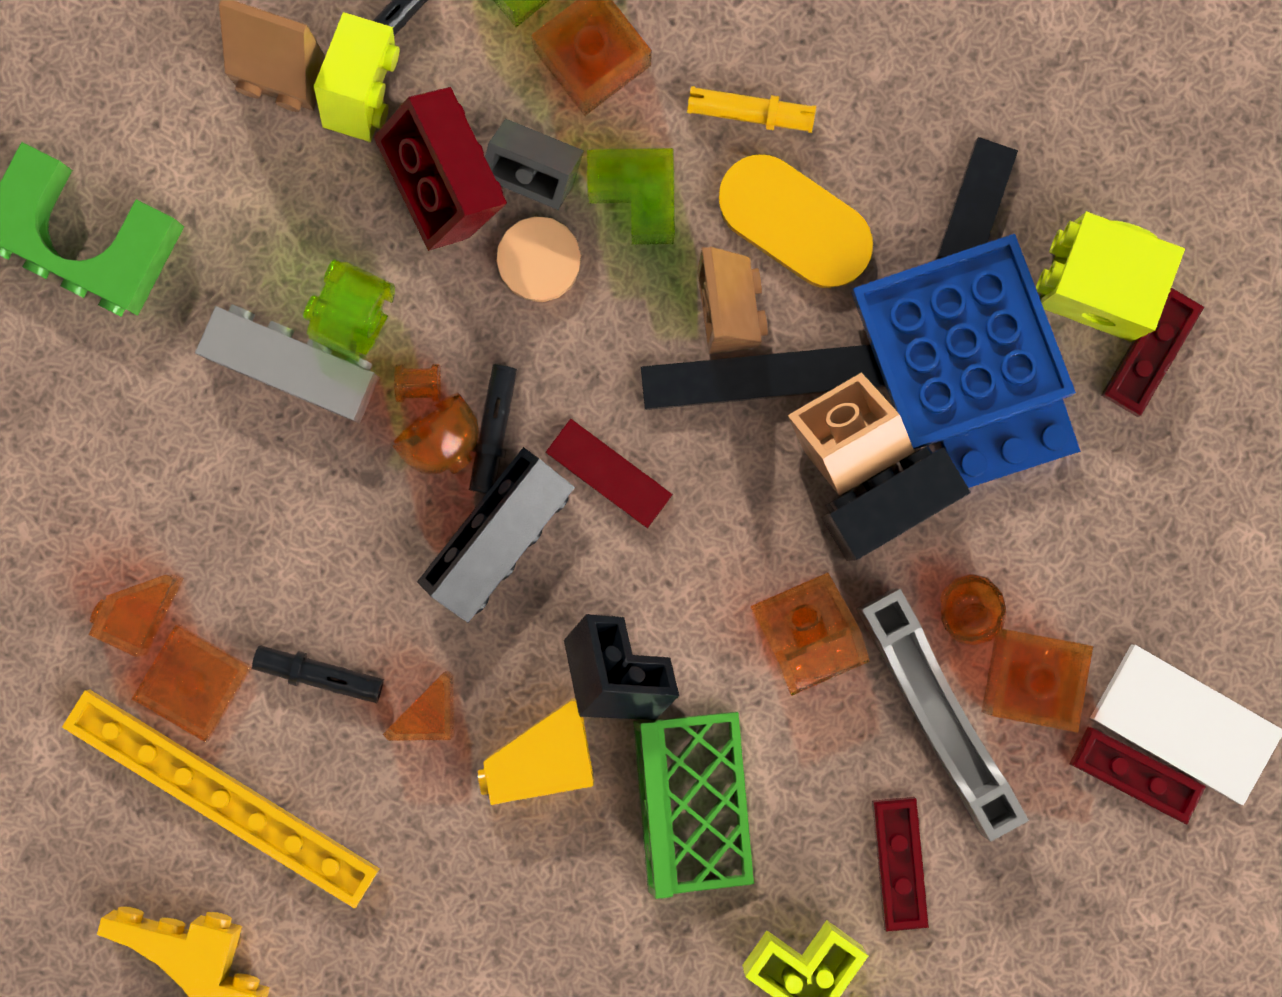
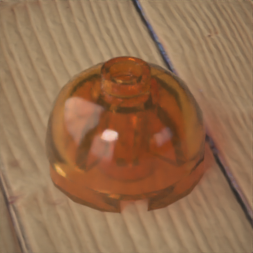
(440, 438)

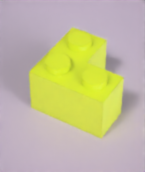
(352, 77)
(819, 972)

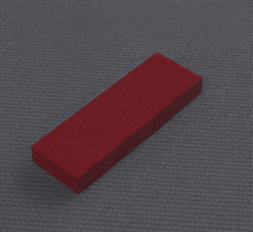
(1152, 355)
(609, 473)
(1137, 775)
(900, 864)

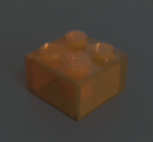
(591, 51)
(1037, 680)

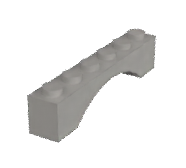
(942, 719)

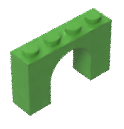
(118, 275)

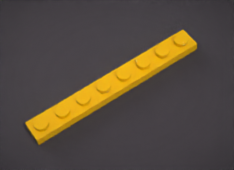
(221, 798)

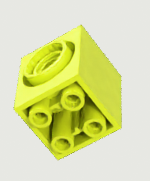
(1109, 276)

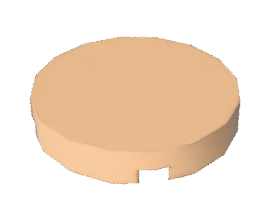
(538, 259)

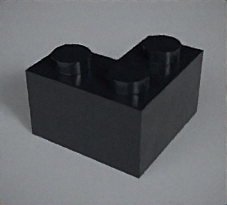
(610, 678)

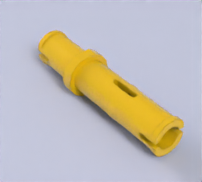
(751, 109)

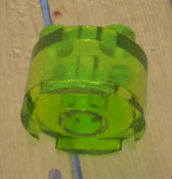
(348, 310)

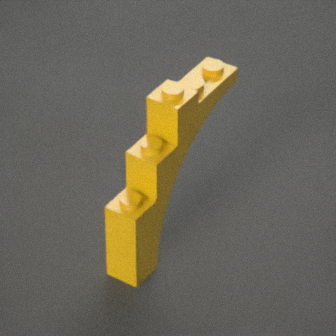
(193, 957)

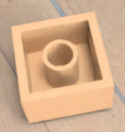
(851, 433)

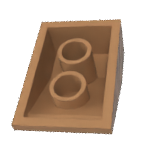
(269, 55)
(730, 301)

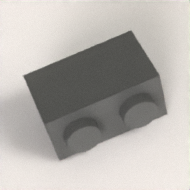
(533, 163)

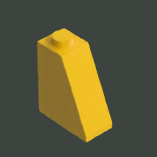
(541, 760)

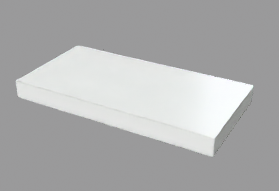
(1187, 724)

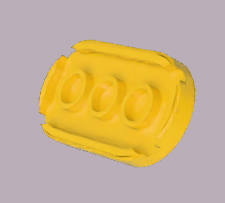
(795, 221)

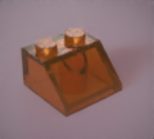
(810, 633)

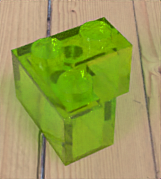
(636, 178)

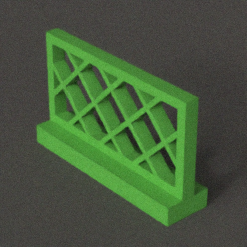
(656, 804)

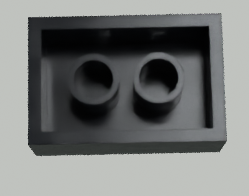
(894, 502)

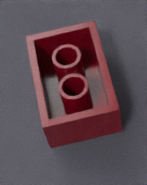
(439, 168)

